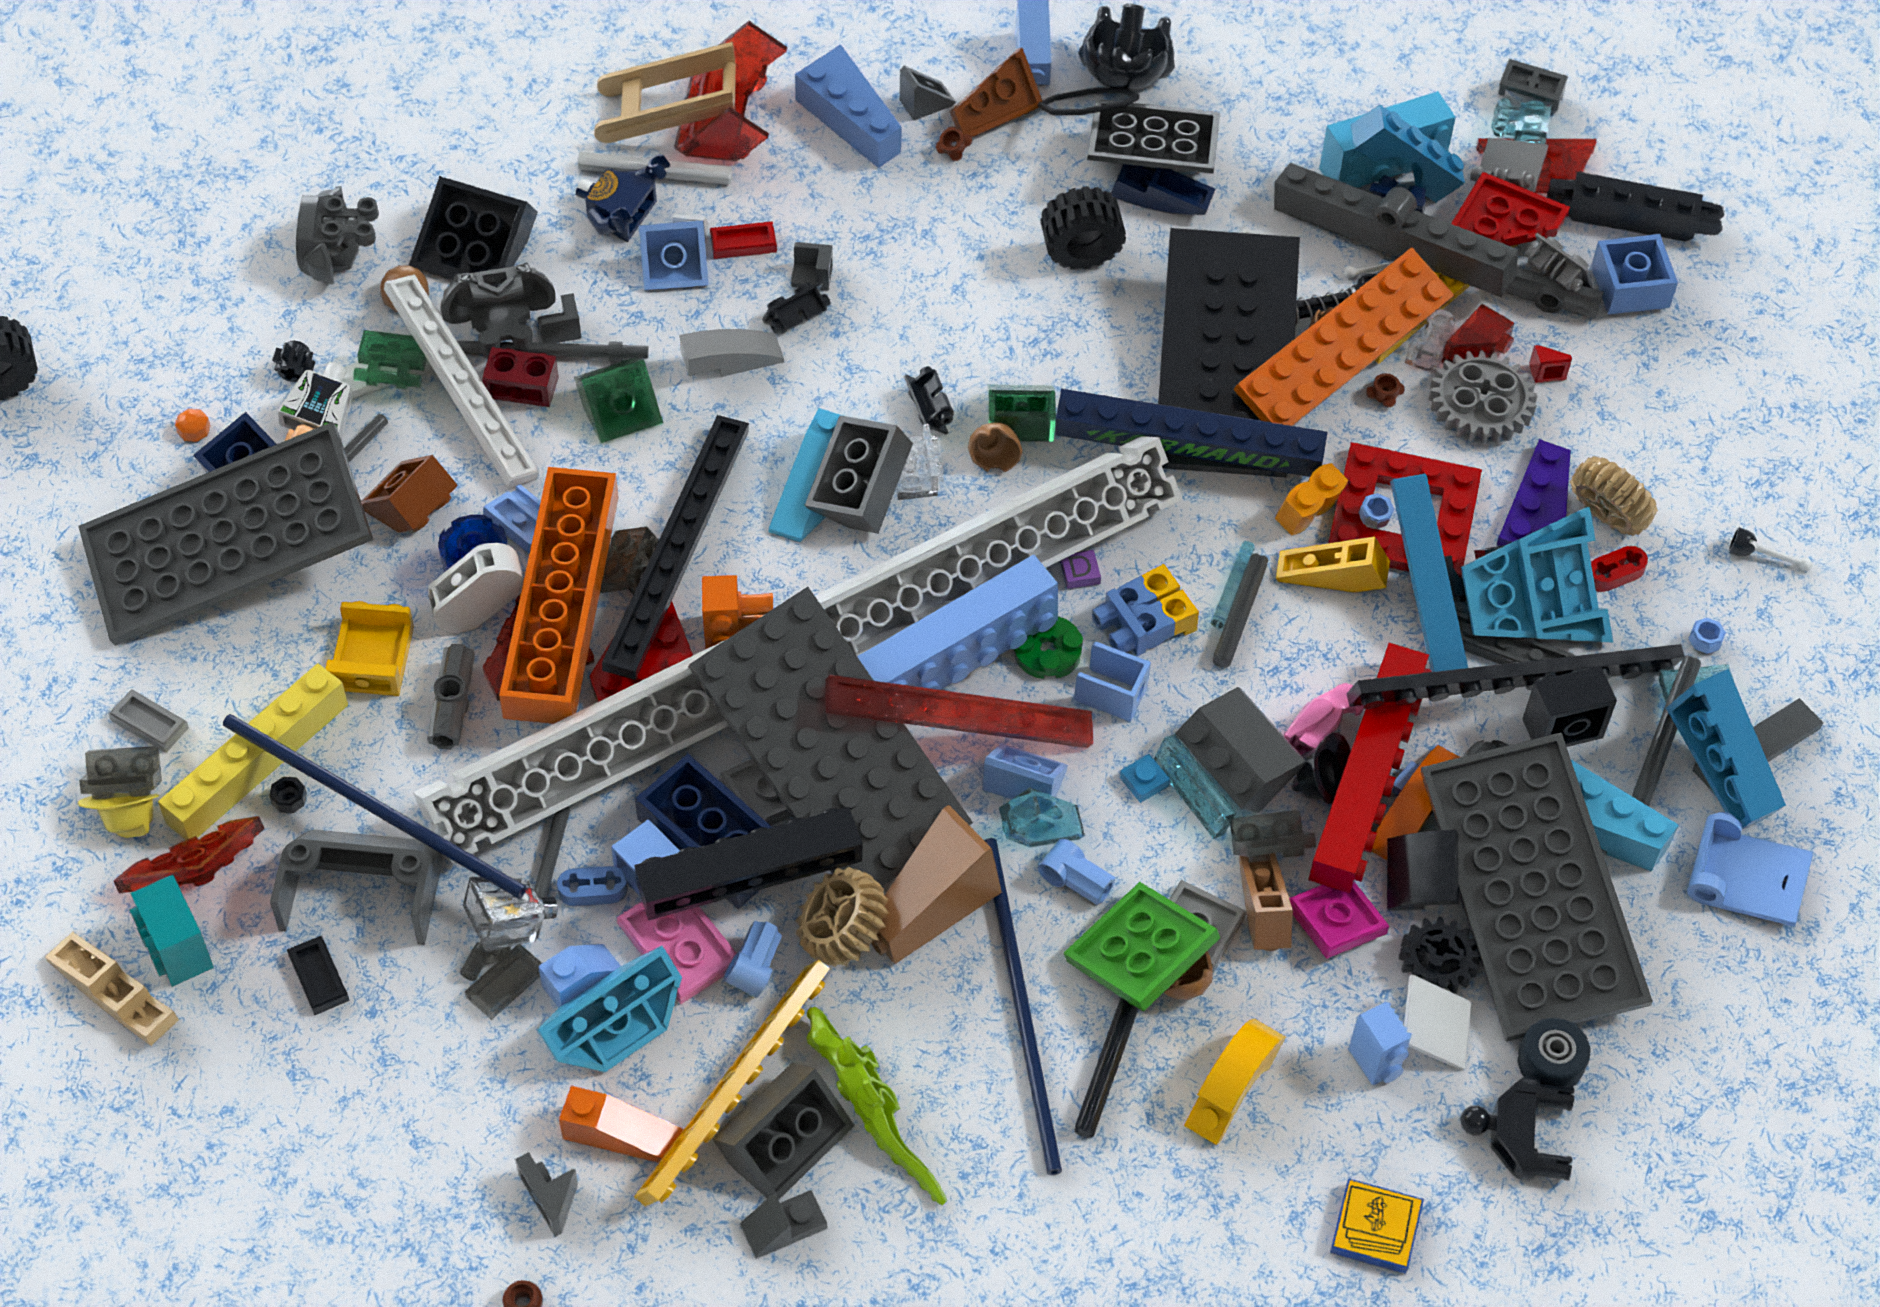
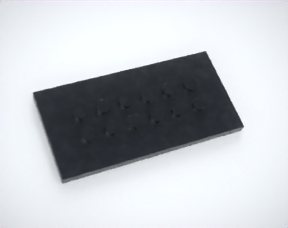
(1223, 318)

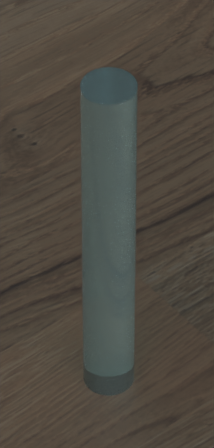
(1232, 585)

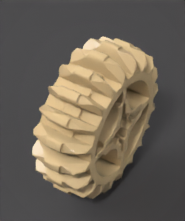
(1614, 495)
(841, 916)

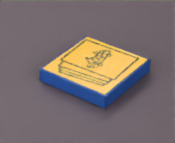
(1377, 1226)

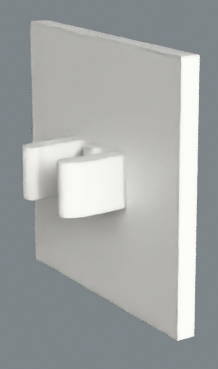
(1437, 1022)

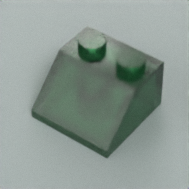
(619, 399)

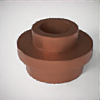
(522, 1289)

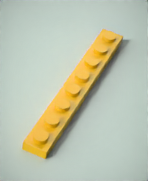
(726, 1093)

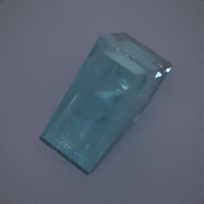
(1040, 819)

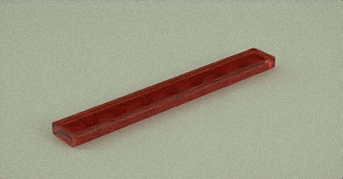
(958, 711)

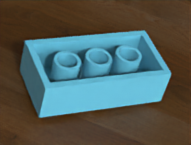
(1351, 167)

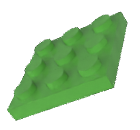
(1141, 946)

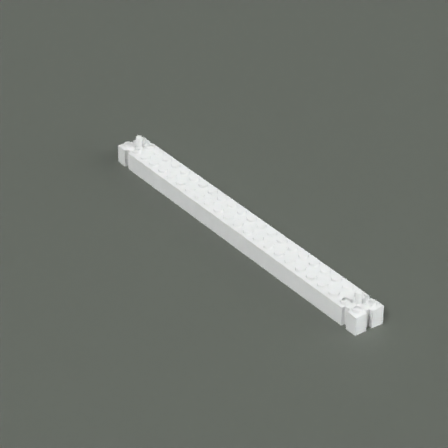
(674, 710)

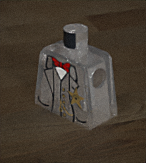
(504, 919)

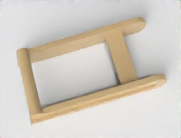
(632, 80)

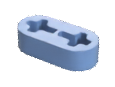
(592, 886)

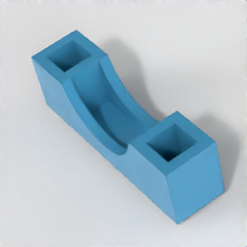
(1386, 136)

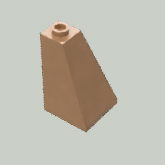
(937, 887)

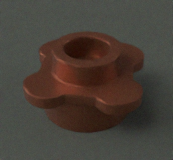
(952, 135)
(1385, 389)

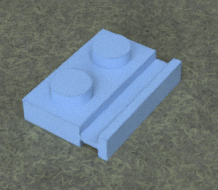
(516, 514)

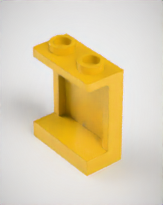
(372, 647)

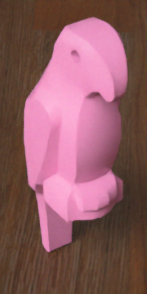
(1320, 718)

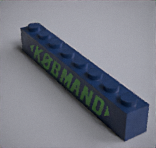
(1191, 432)

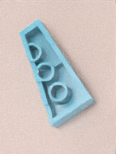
(1624, 824)

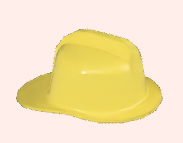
(123, 814)

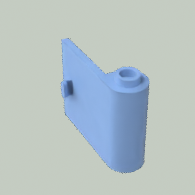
(1748, 872)

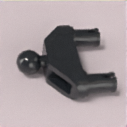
(1514, 1128)

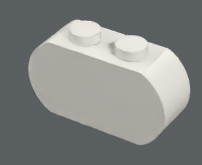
(476, 587)

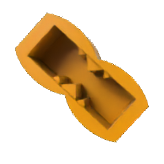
(1311, 498)

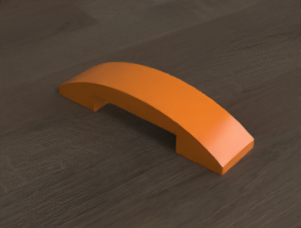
(1411, 806)

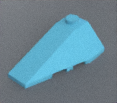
(791, 516)

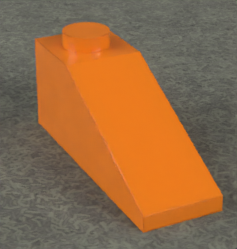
(615, 1125)

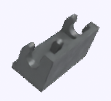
(1533, 82)

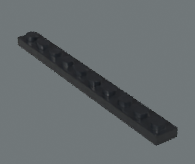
(675, 548)
(1507, 677)

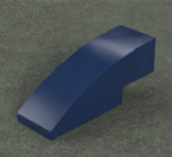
(1162, 190)

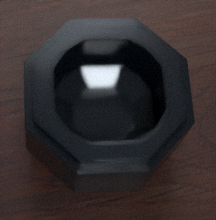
(288, 794)

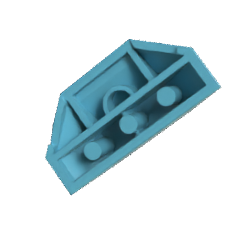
(615, 1014)

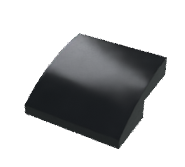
(1422, 870)

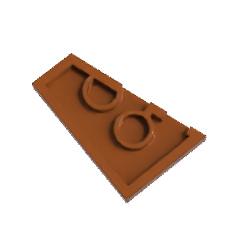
(999, 97)

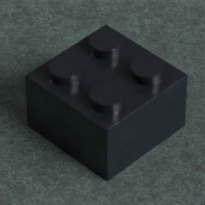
(1571, 704)

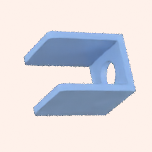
(1107, 696)
(638, 846)

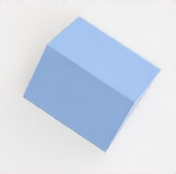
(673, 255)
(1013, 770)

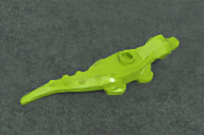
(869, 1095)

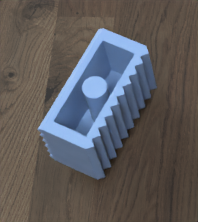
(1380, 1044)

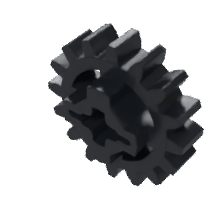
(1458, 954)

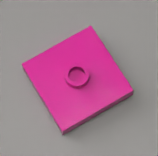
(1337, 919)

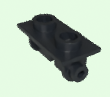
(784, 311)
(932, 410)

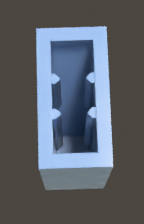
(1033, 34)

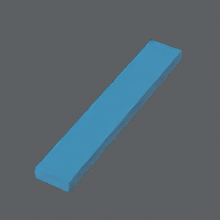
(1428, 573)

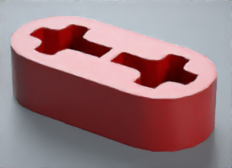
(1618, 572)

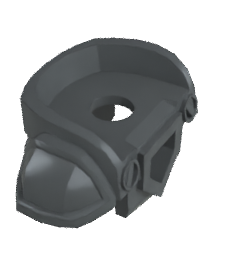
(328, 223)
(499, 311)

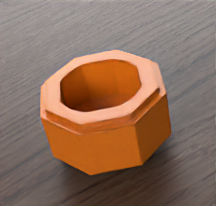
(192, 425)

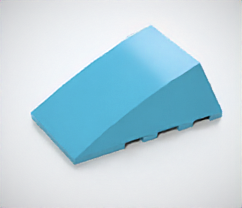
(1539, 586)

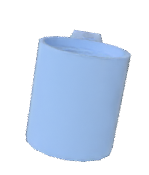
(1069, 867)
(750, 965)

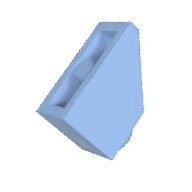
(575, 971)

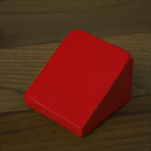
(1549, 364)

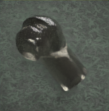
(479, 958)

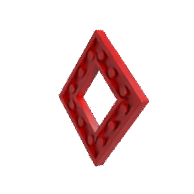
(1452, 481)

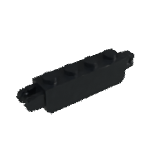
(1636, 207)

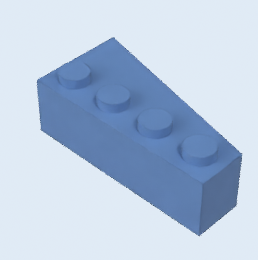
(849, 106)

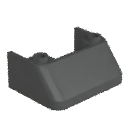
(404, 858)

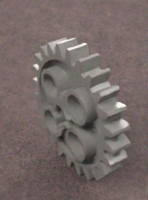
(1482, 397)

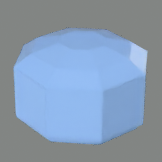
(1376, 511)
(1707, 635)

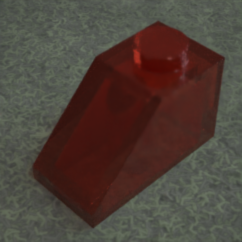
(1483, 332)

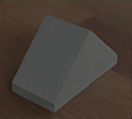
(922, 94)

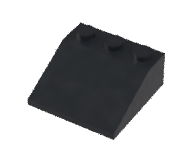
(471, 230)

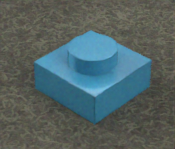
(1144, 778)

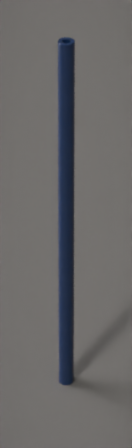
(375, 806)
(1025, 1022)

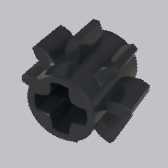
(293, 360)

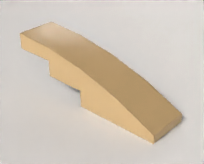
(111, 988)

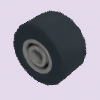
(1548, 1065)

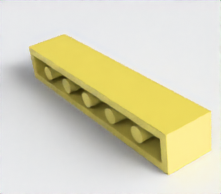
(242, 765)

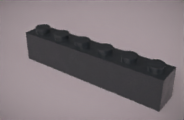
(748, 862)

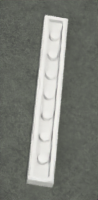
(461, 381)

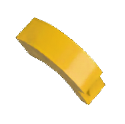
(1231, 1078)

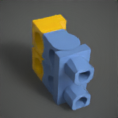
(1146, 612)

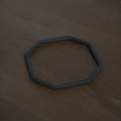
(1132, 98)

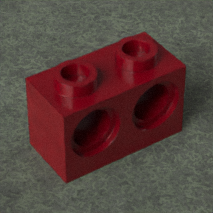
(521, 376)

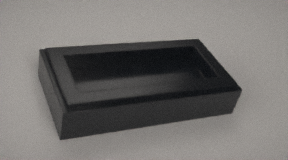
(318, 975)

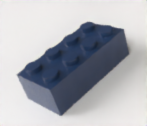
(696, 810)

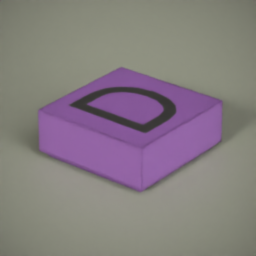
(1081, 569)

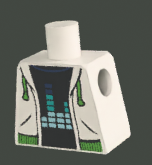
(318, 400)

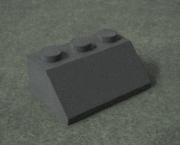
(859, 473)
(1241, 749)
(784, 1131)

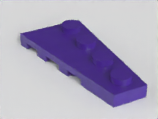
(1540, 495)

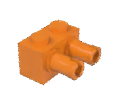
(728, 610)

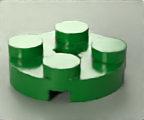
(1060, 662)

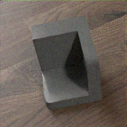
(812, 264)
(563, 325)

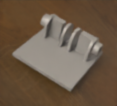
(1513, 162)
(1567, 270)

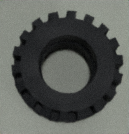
(1083, 228)
(16, 358)

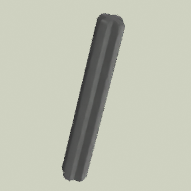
(1240, 610)

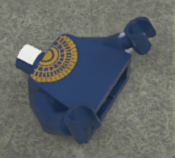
(623, 198)

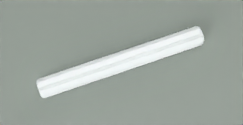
(678, 169)

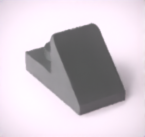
(550, 1196)
(782, 1224)

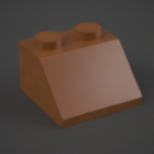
(410, 494)

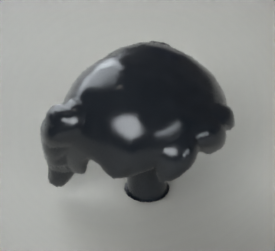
(1124, 52)

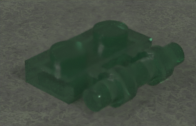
(393, 351)

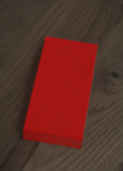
(743, 240)

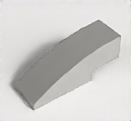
(729, 351)

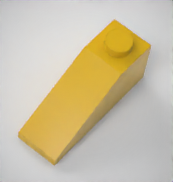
(1339, 566)

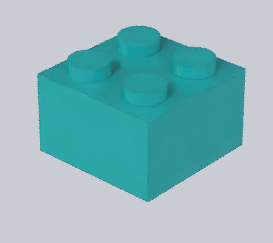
(170, 931)

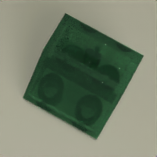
(1025, 409)

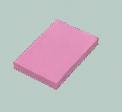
(689, 940)

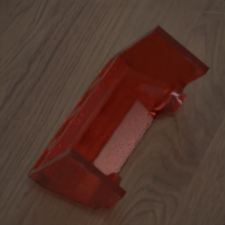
(730, 133)

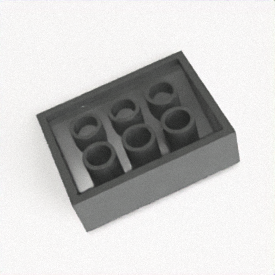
(1155, 137)

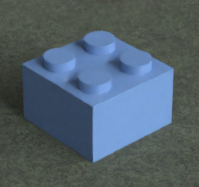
(1634, 274)

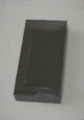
(504, 981)

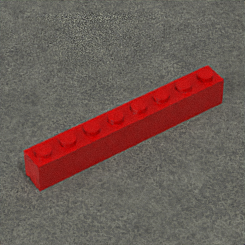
(1367, 780)

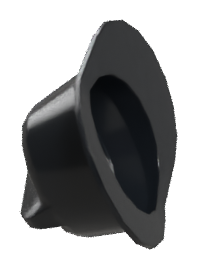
(1323, 769)

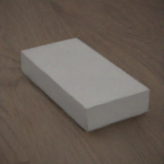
(148, 720)

